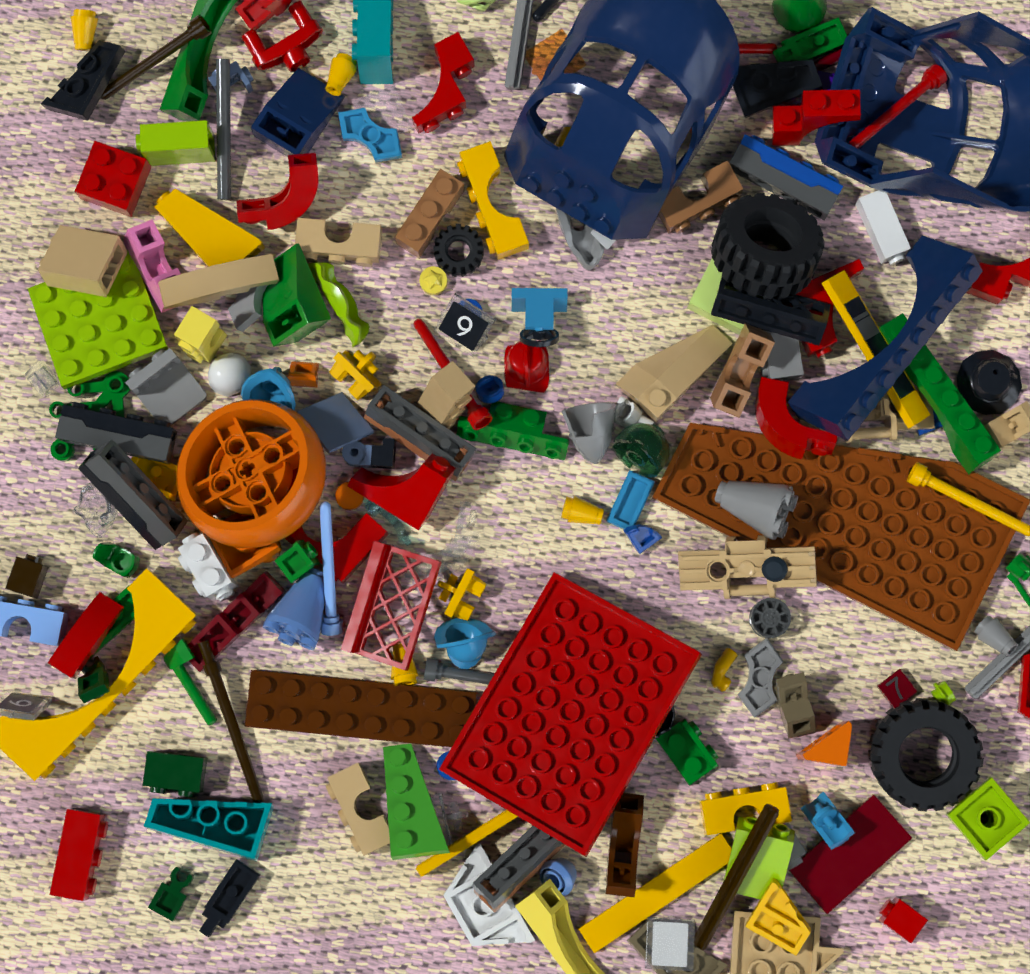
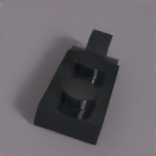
(228, 896)

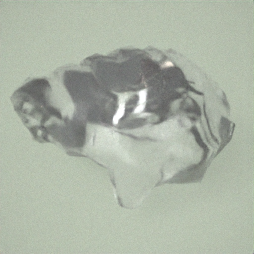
(95, 510)

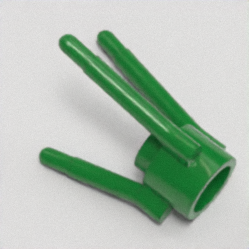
(1020, 568)

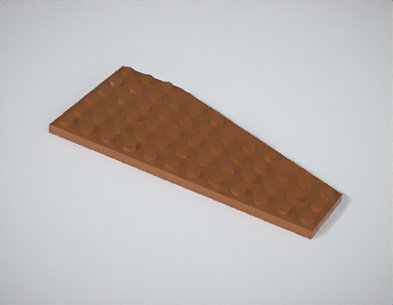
(871, 530)

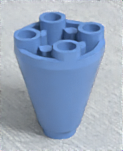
(299, 612)

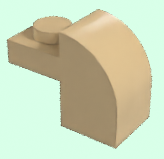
(1010, 425)

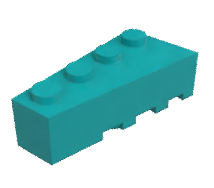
(374, 40)
(223, 826)

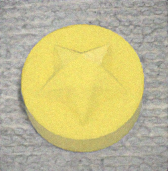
(433, 280)

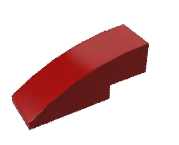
(86, 635)

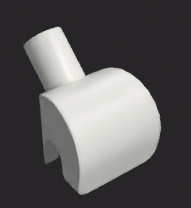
(629, 413)

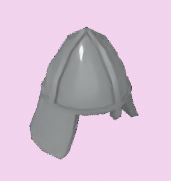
(591, 428)

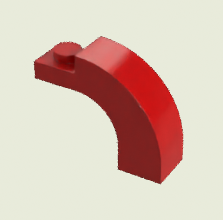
(290, 201)
(782, 429)

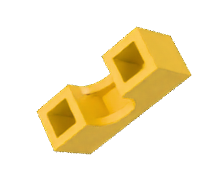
(719, 811)

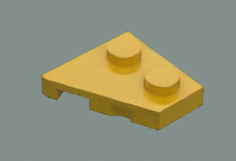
(779, 919)

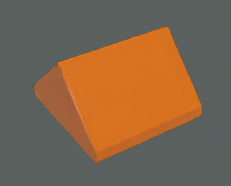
(831, 747)

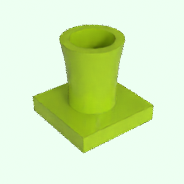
(1002, 819)

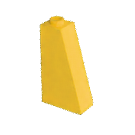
(206, 232)

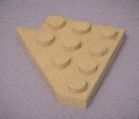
(760, 956)

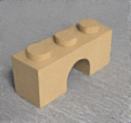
(361, 246)
(346, 788)

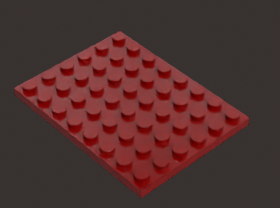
(570, 713)

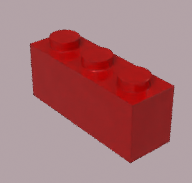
(78, 854)

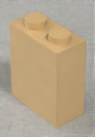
(82, 260)

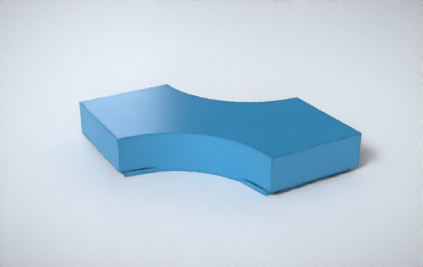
(380, 141)

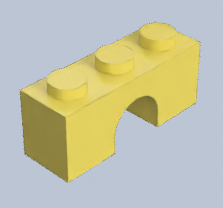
(199, 336)

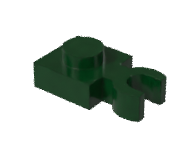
(93, 682)
(170, 897)

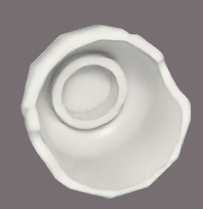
(228, 374)

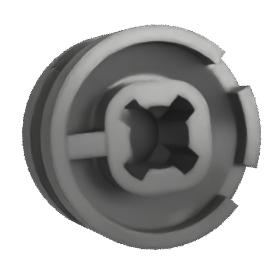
(769, 618)

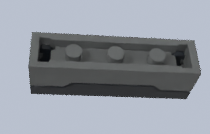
(131, 434)
(133, 494)

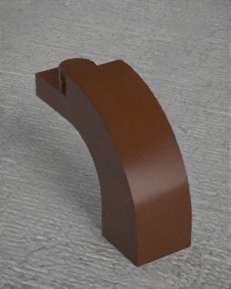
(624, 845)

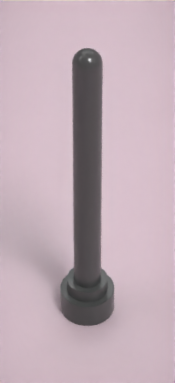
(436, 670)

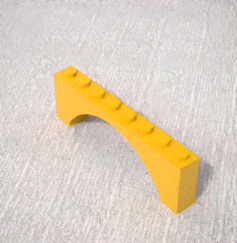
(158, 620)

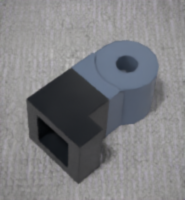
(371, 456)

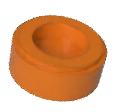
(348, 498)

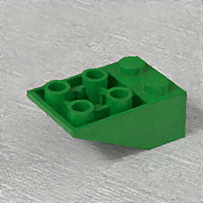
(295, 303)

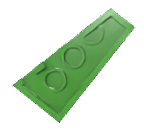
(411, 814)

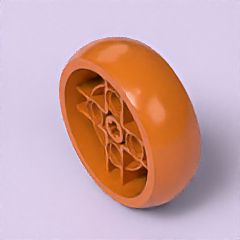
(218, 440)

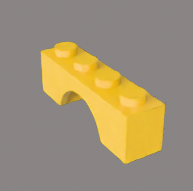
(504, 232)

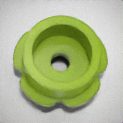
(943, 693)

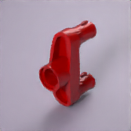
(290, 49)

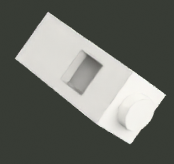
(883, 227)

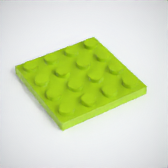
(98, 333)

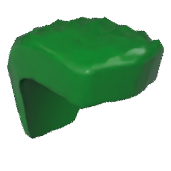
(116, 558)

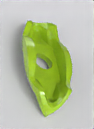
(341, 301)

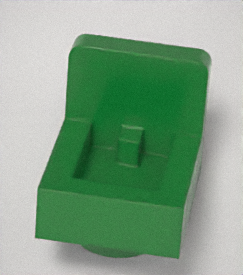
(298, 560)

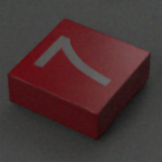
(896, 688)

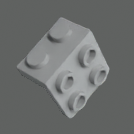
(166, 387)

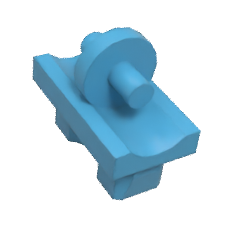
(828, 821)

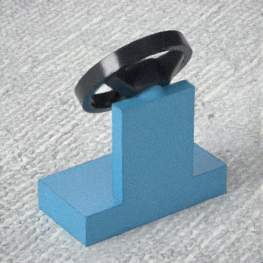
(539, 311)

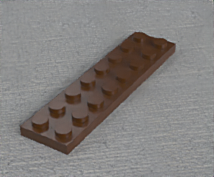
(357, 708)

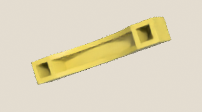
(550, 919)

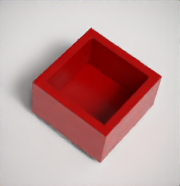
(113, 179)

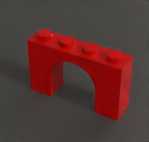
(349, 550)

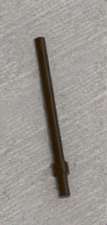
(212, 669)

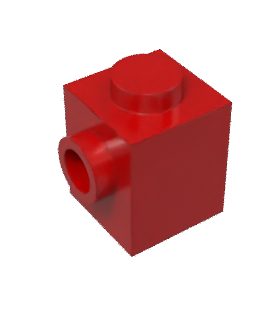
(902, 919)

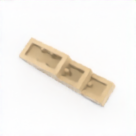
(217, 281)

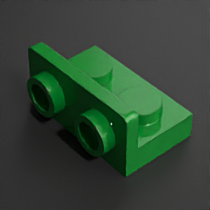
(688, 751)

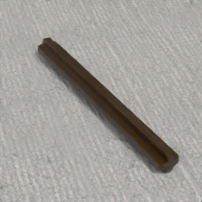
(735, 876)

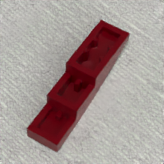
(237, 617)

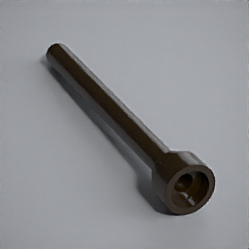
(196, 29)

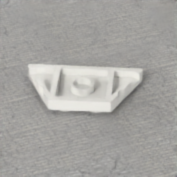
(474, 916)

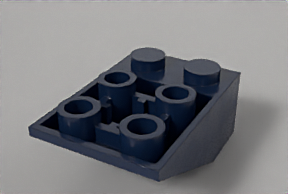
(296, 114)

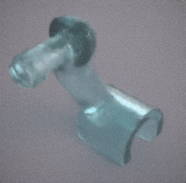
(398, 526)

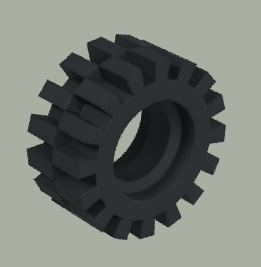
(454, 234)

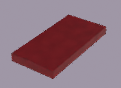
(837, 872)

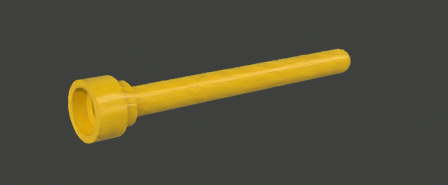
(921, 476)

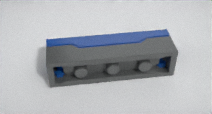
(784, 176)

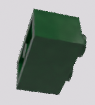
(174, 772)

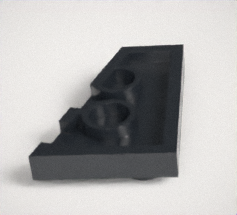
(769, 85)
(85, 87)

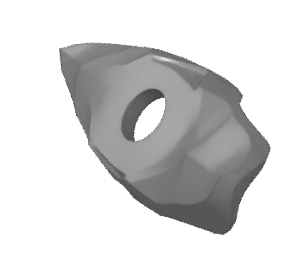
(581, 243)

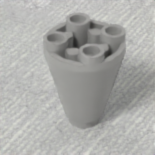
(758, 505)

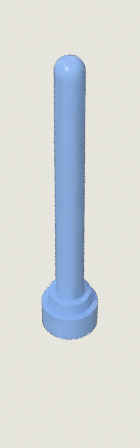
(331, 622)

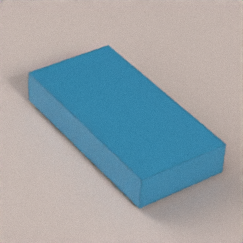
(630, 500)

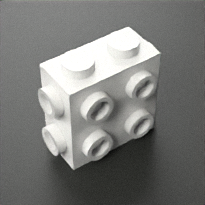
(202, 560)

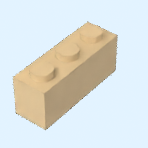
(446, 395)

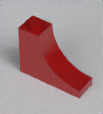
(817, 292)
(407, 495)

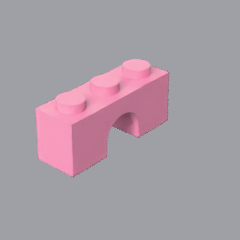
(147, 252)

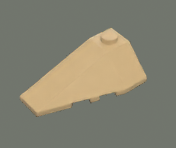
(669, 374)

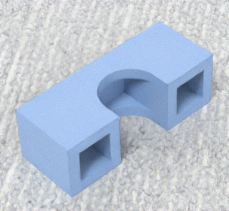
(47, 624)

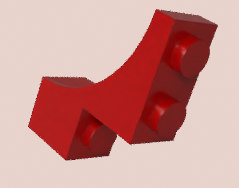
(448, 100)
(817, 110)
(994, 280)

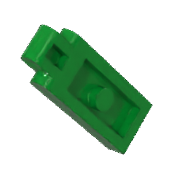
(812, 43)

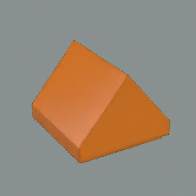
(303, 374)

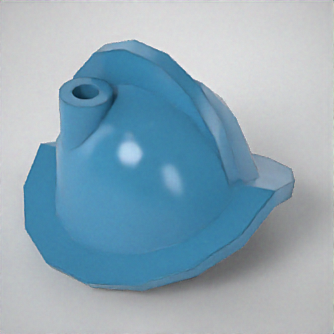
(269, 385)
(463, 640)

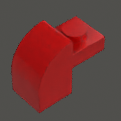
(258, 12)

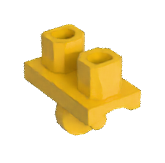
(357, 367)
(468, 583)

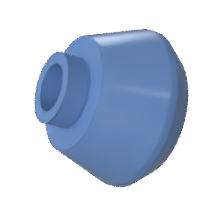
(561, 872)

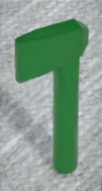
(174, 660)

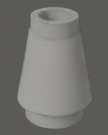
(996, 636)

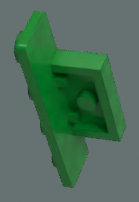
(517, 430)

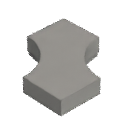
(247, 307)
(758, 690)

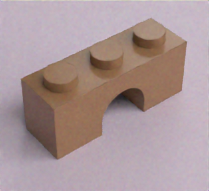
(721, 189)
(431, 208)
(735, 380)

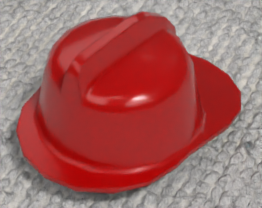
(526, 367)

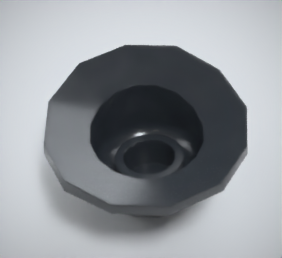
(982, 388)

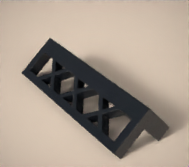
(772, 315)

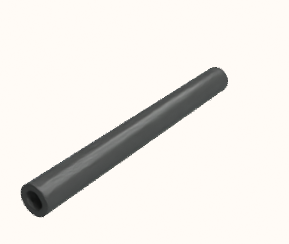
(223, 129)

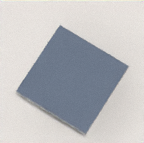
(336, 422)

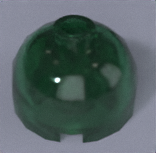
(642, 447)

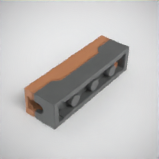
(417, 430)
(515, 867)

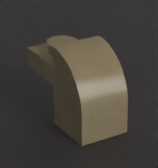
(794, 705)

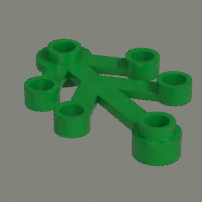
(108, 395)

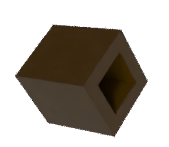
(27, 576)

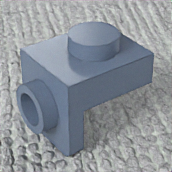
(236, 75)

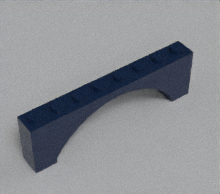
(846, 400)

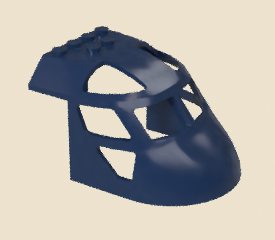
(681, 39)
(872, 62)

